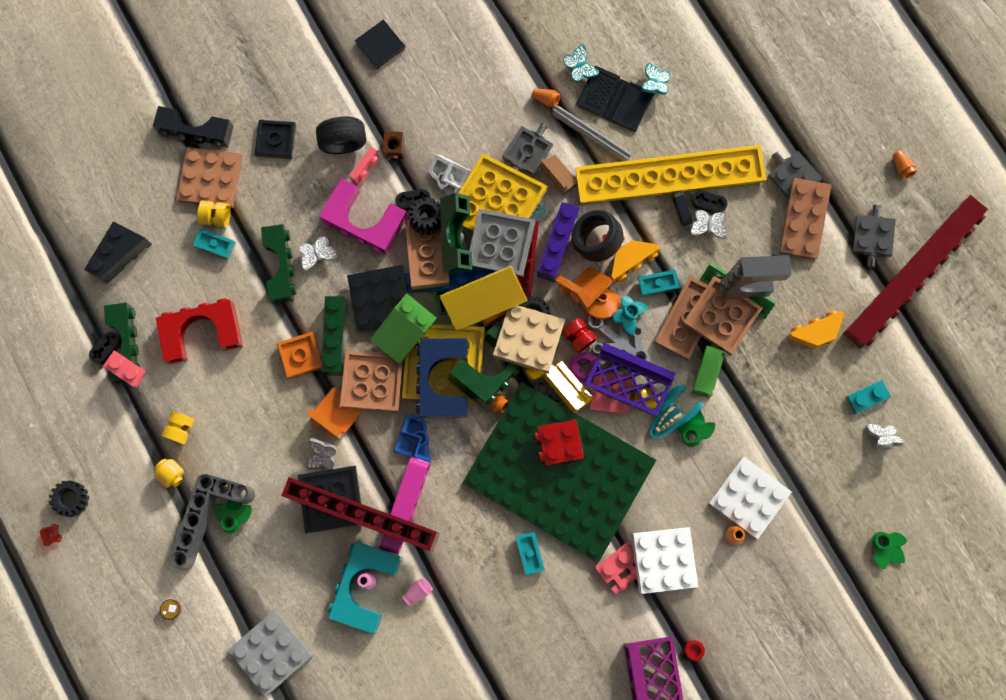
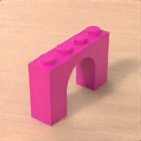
(378, 237)

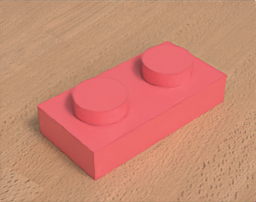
(360, 172)
(125, 369)

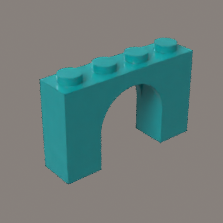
(344, 607)

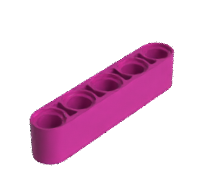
(407, 499)

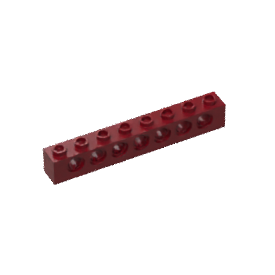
(360, 514)

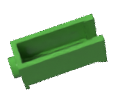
(708, 371)

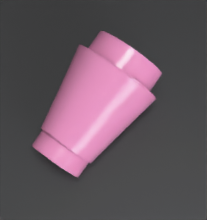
(370, 583)
(418, 591)

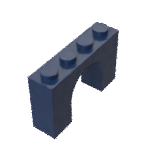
(432, 353)

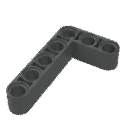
(203, 514)

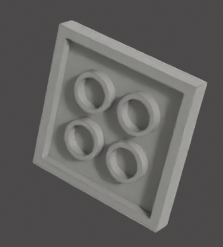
(501, 241)
(270, 653)

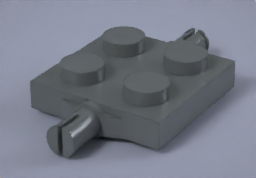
(528, 149)
(790, 168)
(874, 236)

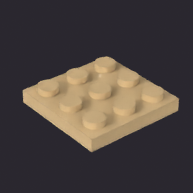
(529, 338)

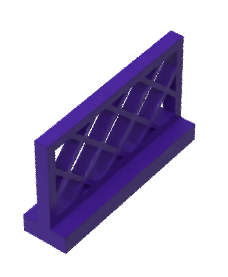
(632, 364)

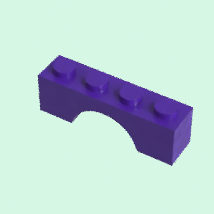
(557, 242)

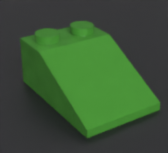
(403, 328)

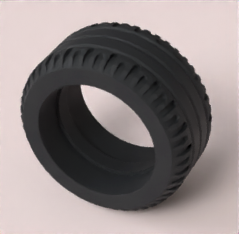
(341, 135)
(608, 246)

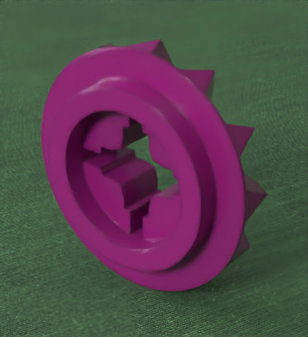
(582, 358)

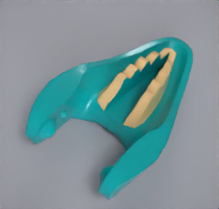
(670, 416)

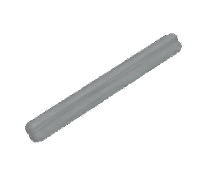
(591, 134)

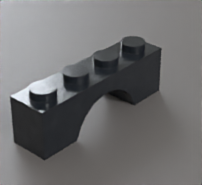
(215, 131)

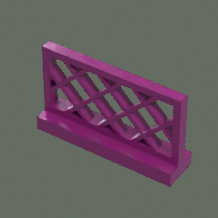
(635, 669)

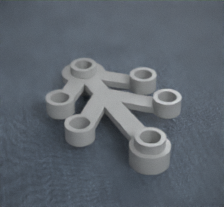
(620, 342)

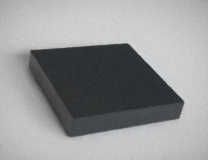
(380, 44)
(275, 139)

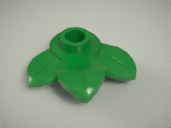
(696, 427)
(232, 511)
(890, 550)

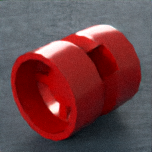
(579, 335)

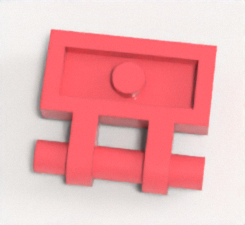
(614, 565)

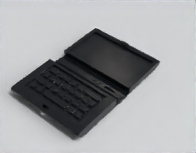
(615, 99)

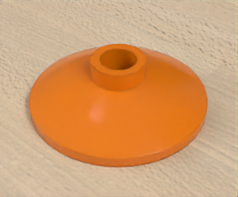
(604, 308)

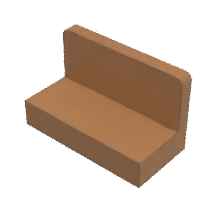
(558, 174)

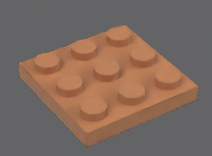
(209, 176)
(720, 319)
(371, 382)

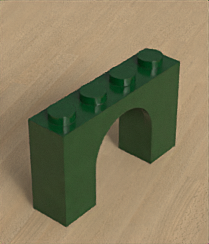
(480, 387)

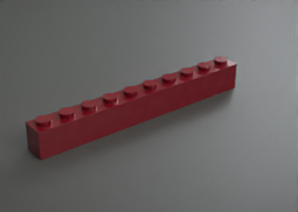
(915, 271)

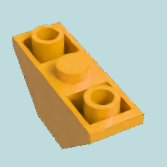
(631, 257)
(818, 331)

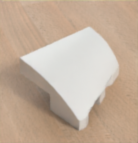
(448, 174)

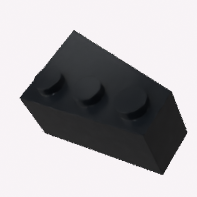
(115, 252)

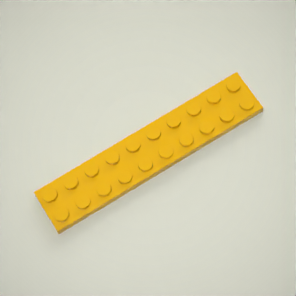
(670, 174)

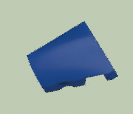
(413, 439)

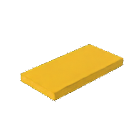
(483, 298)

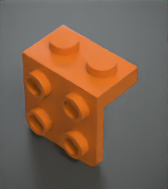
(585, 287)
(332, 417)

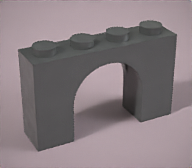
(755, 276)

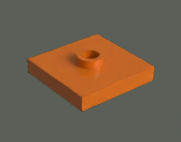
(300, 355)

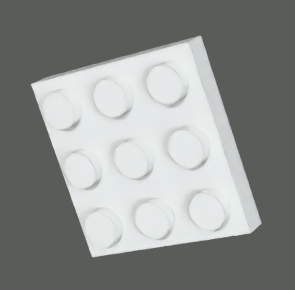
(750, 497)
(664, 560)

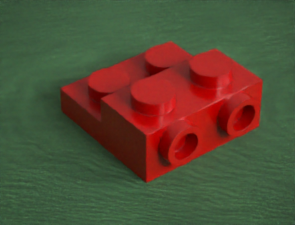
(559, 442)

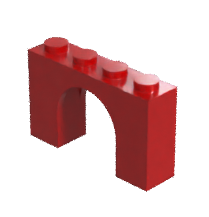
(173, 326)

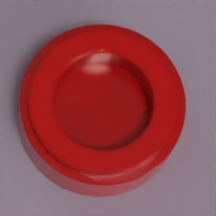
(694, 650)

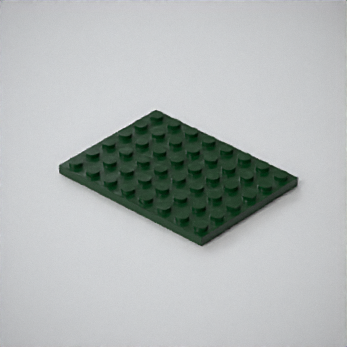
(571, 500)

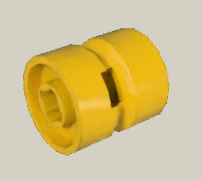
(210, 213)
(178, 427)

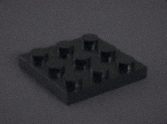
(376, 295)
(338, 481)

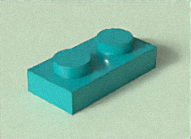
(214, 243)
(658, 283)
(868, 396)
(530, 553)

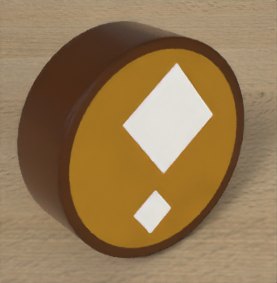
(170, 609)

